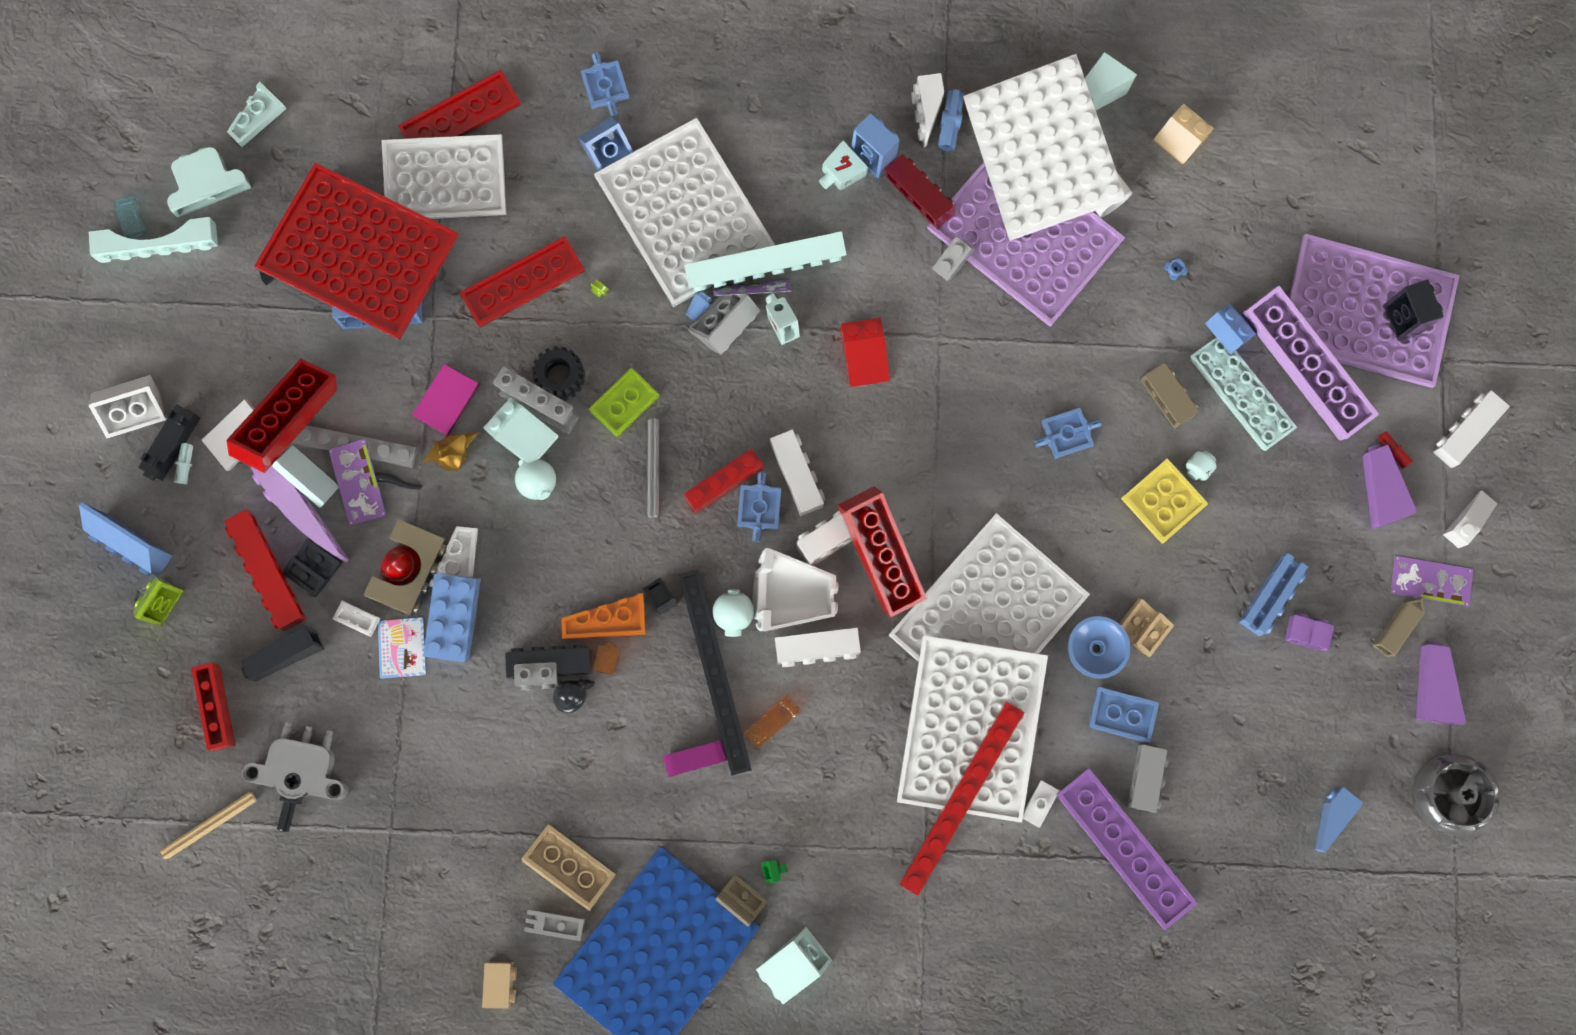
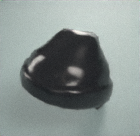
(571, 695)

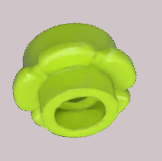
(598, 288)

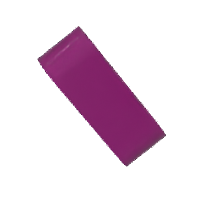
(694, 758)

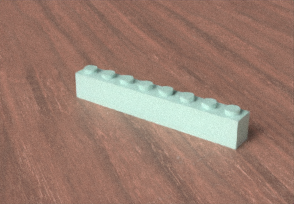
(765, 260)

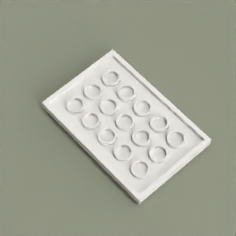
(446, 175)

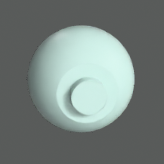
(535, 479)
(733, 612)

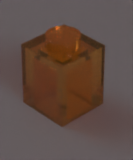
(607, 659)

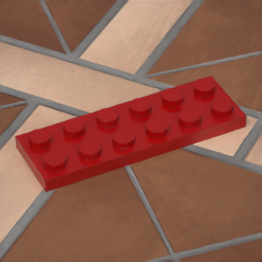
(464, 110)
(522, 281)

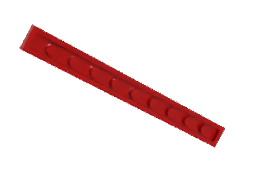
(961, 798)

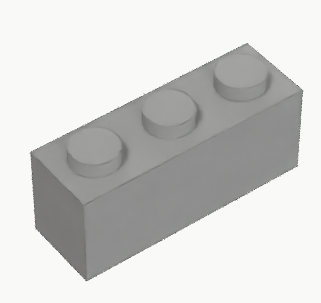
(1148, 778)

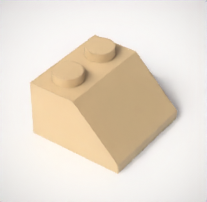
(1183, 134)

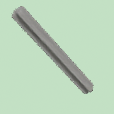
(653, 468)

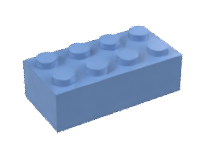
(452, 617)

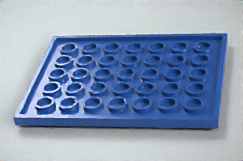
(655, 952)

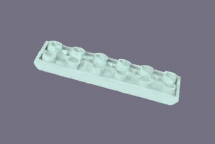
(1243, 394)

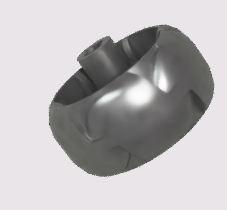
(1478, 785)

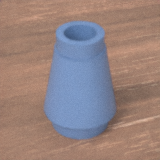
(698, 305)

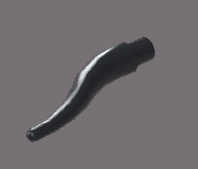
(386, 477)

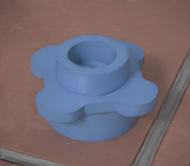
(1179, 264)

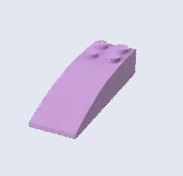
(297, 509)

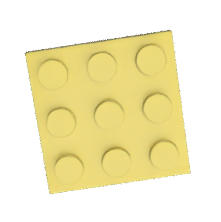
(1164, 501)

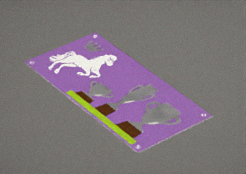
(753, 287)
(357, 482)
(1432, 581)

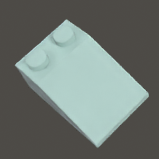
(520, 431)

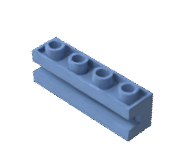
(1273, 594)

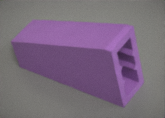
(1385, 488)
(1438, 687)

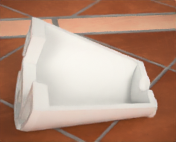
(791, 592)

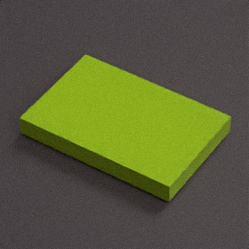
(624, 402)

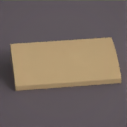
(568, 867)

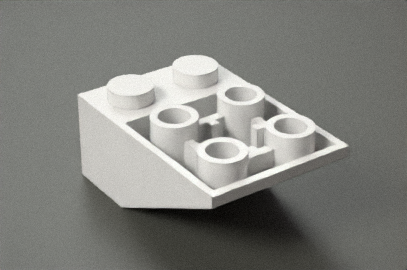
(928, 98)

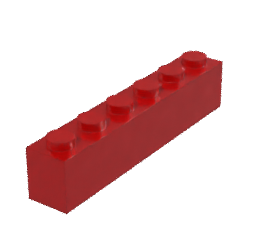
(265, 570)

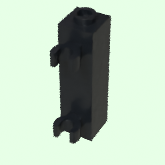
(168, 442)

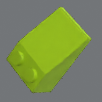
(157, 601)

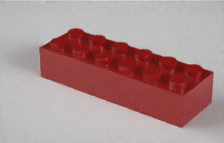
(281, 415)
(882, 551)

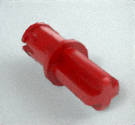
(1397, 452)

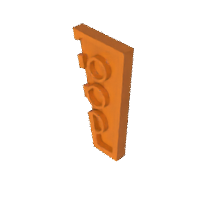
(615, 619)

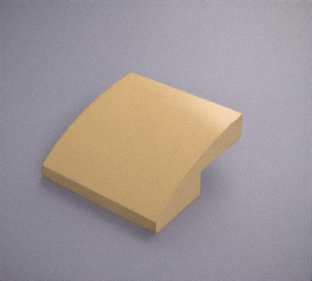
(1145, 627)

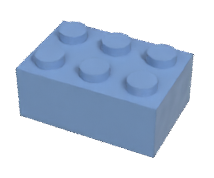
(875, 144)

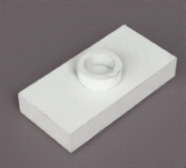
(356, 618)
(1040, 803)

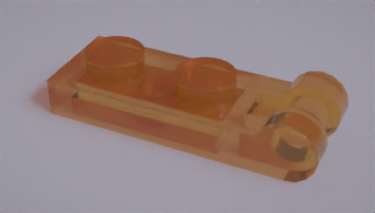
(771, 722)

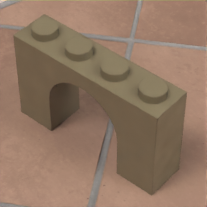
(407, 597)

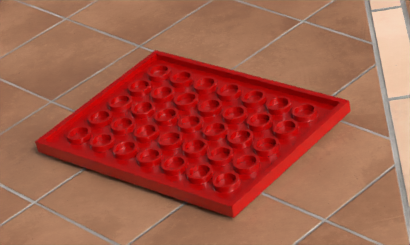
(357, 251)

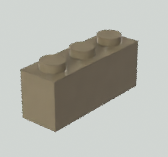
(1170, 395)

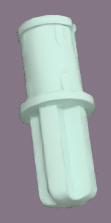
(183, 464)

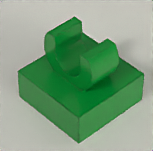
(772, 871)

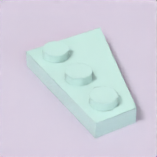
(259, 112)

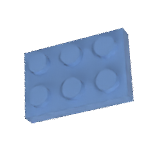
(1123, 715)

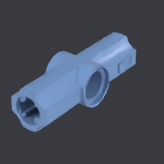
(951, 120)

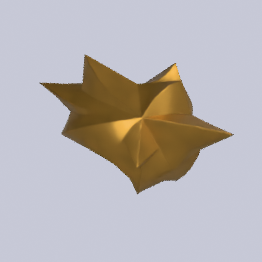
(451, 451)

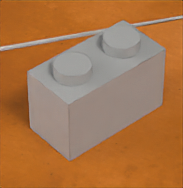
(953, 258)

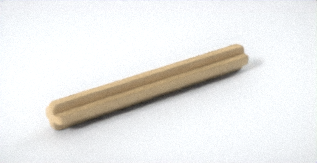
(208, 825)

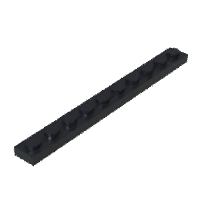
(715, 672)

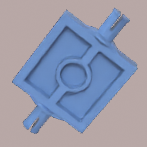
(604, 84)
(1067, 433)
(759, 507)

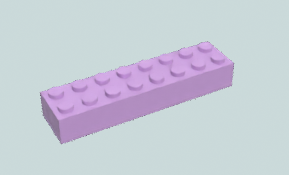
(1309, 363)

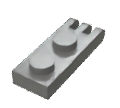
(555, 925)

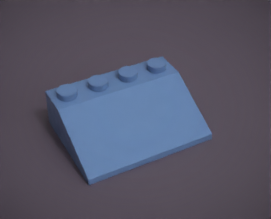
(123, 540)

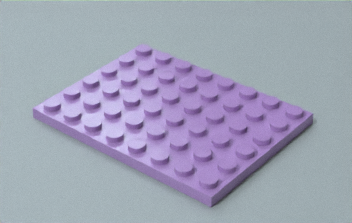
(1036, 269)
(1343, 299)

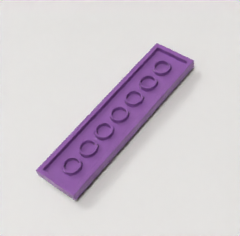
(1126, 849)

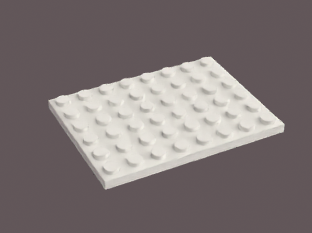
(1043, 147)
(681, 206)
(994, 596)
(951, 711)

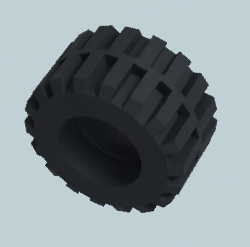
(554, 358)

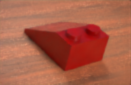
(865, 352)

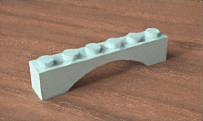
(194, 234)

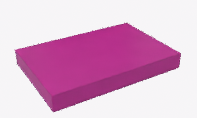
(445, 400)

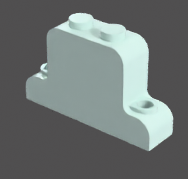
(203, 181)

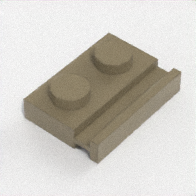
(741, 900)

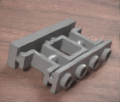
(536, 400)

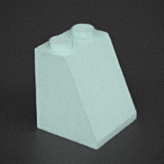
(1108, 81)
(794, 966)

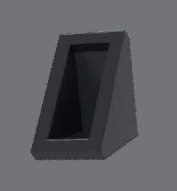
(660, 596)

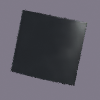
(312, 567)

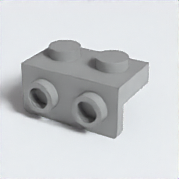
(536, 675)

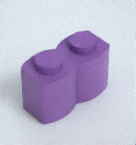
(1309, 632)

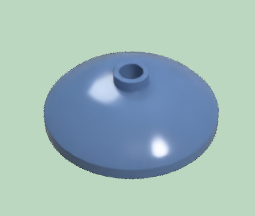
(1112, 644)

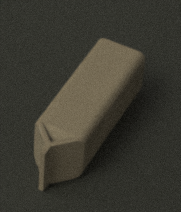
(1400, 627)

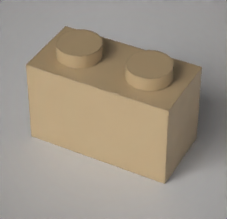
(498, 984)

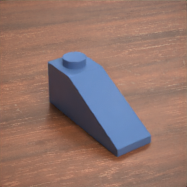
(1336, 814)

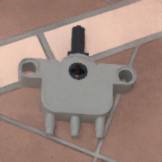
(298, 761)

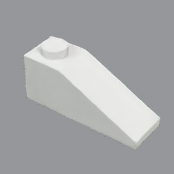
(1470, 520)

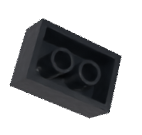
(1413, 310)

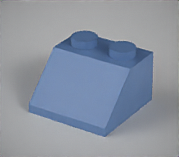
(605, 143)
(1230, 328)

